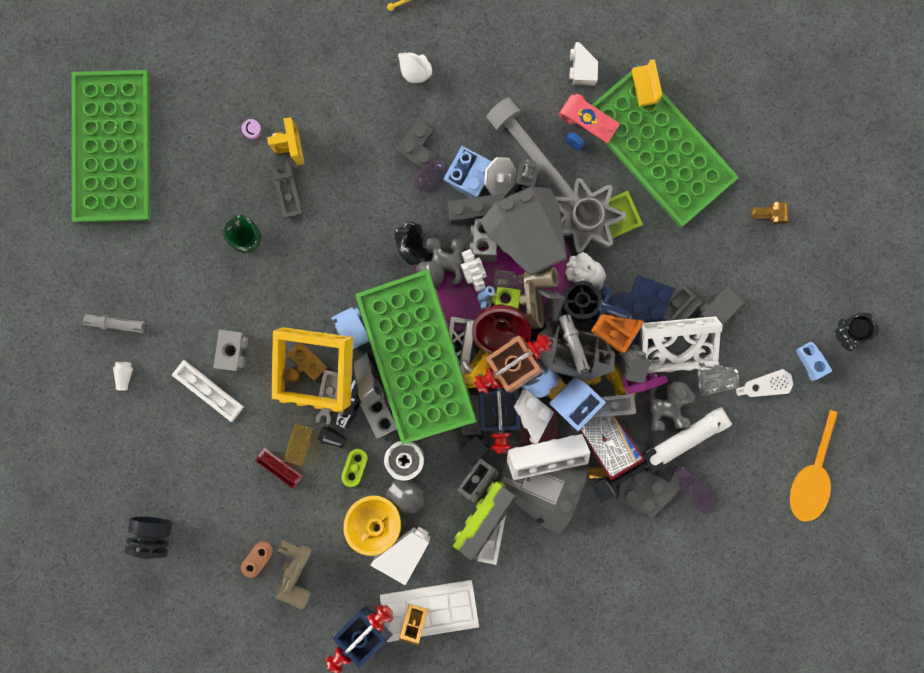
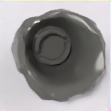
(406, 496)

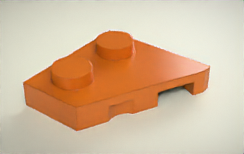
(617, 331)

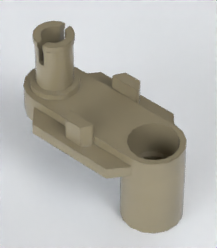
(532, 299)
(287, 590)

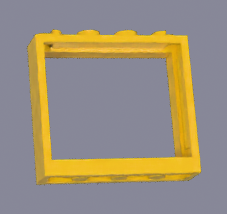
(345, 347)

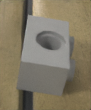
(225, 341)

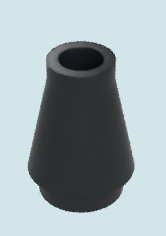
(331, 437)

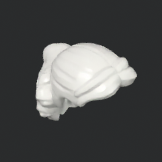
(585, 269)

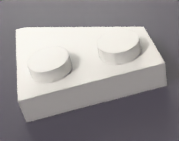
(533, 414)

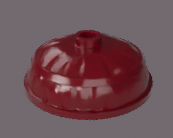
(492, 334)

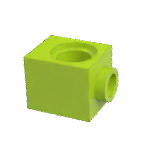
(513, 293)

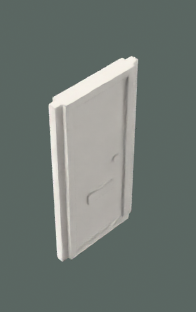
(449, 608)

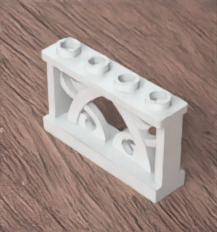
(685, 327)

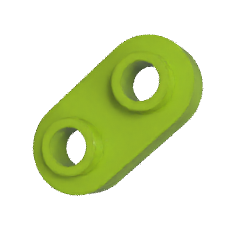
(354, 467)

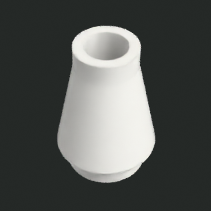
(122, 375)

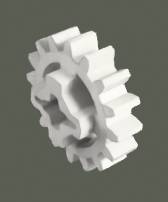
(473, 270)

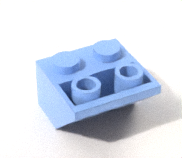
(467, 173)
(577, 403)

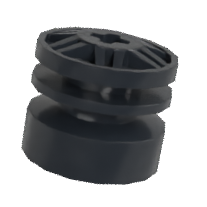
(148, 537)

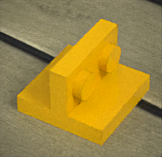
(288, 142)

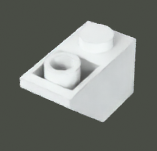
(584, 67)

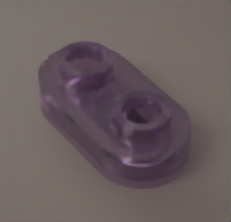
(430, 173)

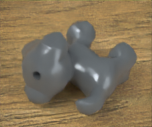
(443, 261)
(678, 395)

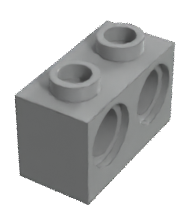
(482, 240)
(375, 418)

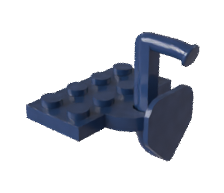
(645, 303)

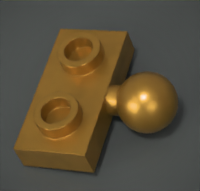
(306, 362)

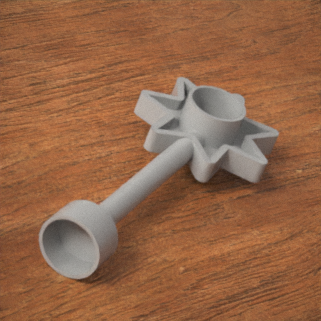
(582, 212)

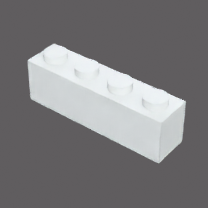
(548, 456)

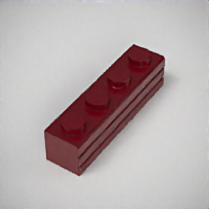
(279, 468)

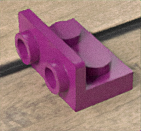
(650, 382)

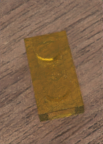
(298, 444)

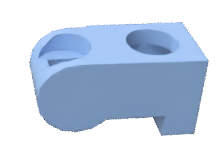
(813, 361)

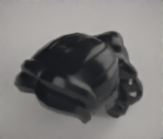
(410, 243)
(856, 330)

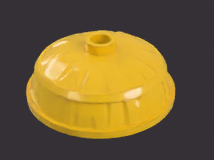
(361, 523)

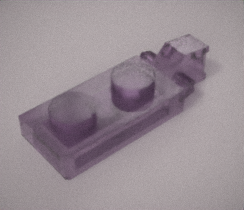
(695, 489)

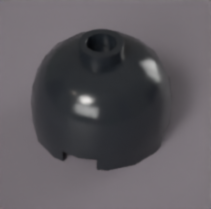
(582, 300)

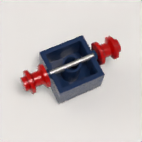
(498, 415)
(360, 638)

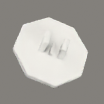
(500, 176)

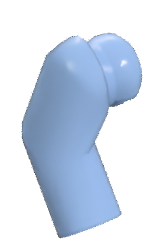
(484, 297)

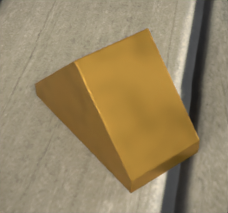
(413, 624)

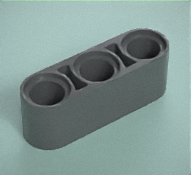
(368, 379)

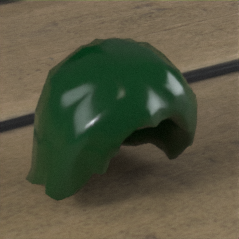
(242, 234)

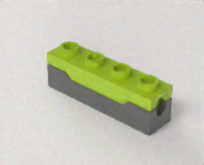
(485, 520)

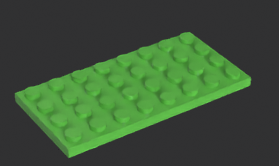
(111, 146)
(664, 152)
(416, 357)

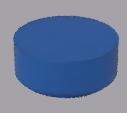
(574, 141)

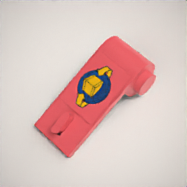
(587, 116)

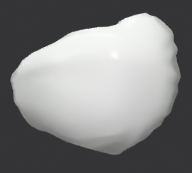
(414, 67)

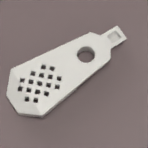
(764, 385)

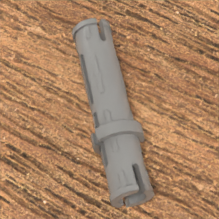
(106, 322)
(571, 336)

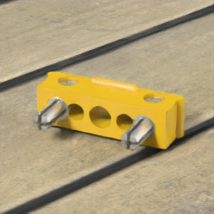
(477, 367)

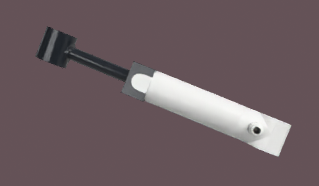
(666, 451)

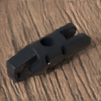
(346, 417)

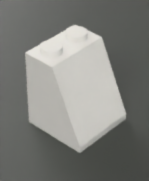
(403, 556)

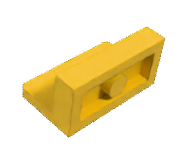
(647, 84)

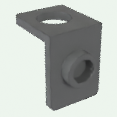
(553, 304)

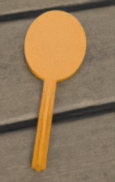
(812, 484)

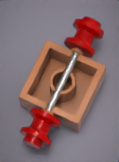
(514, 364)

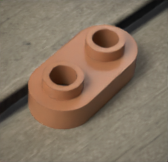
(256, 559)

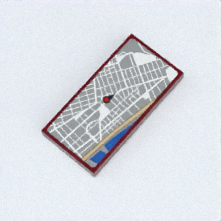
(611, 445)

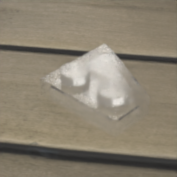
(717, 379)

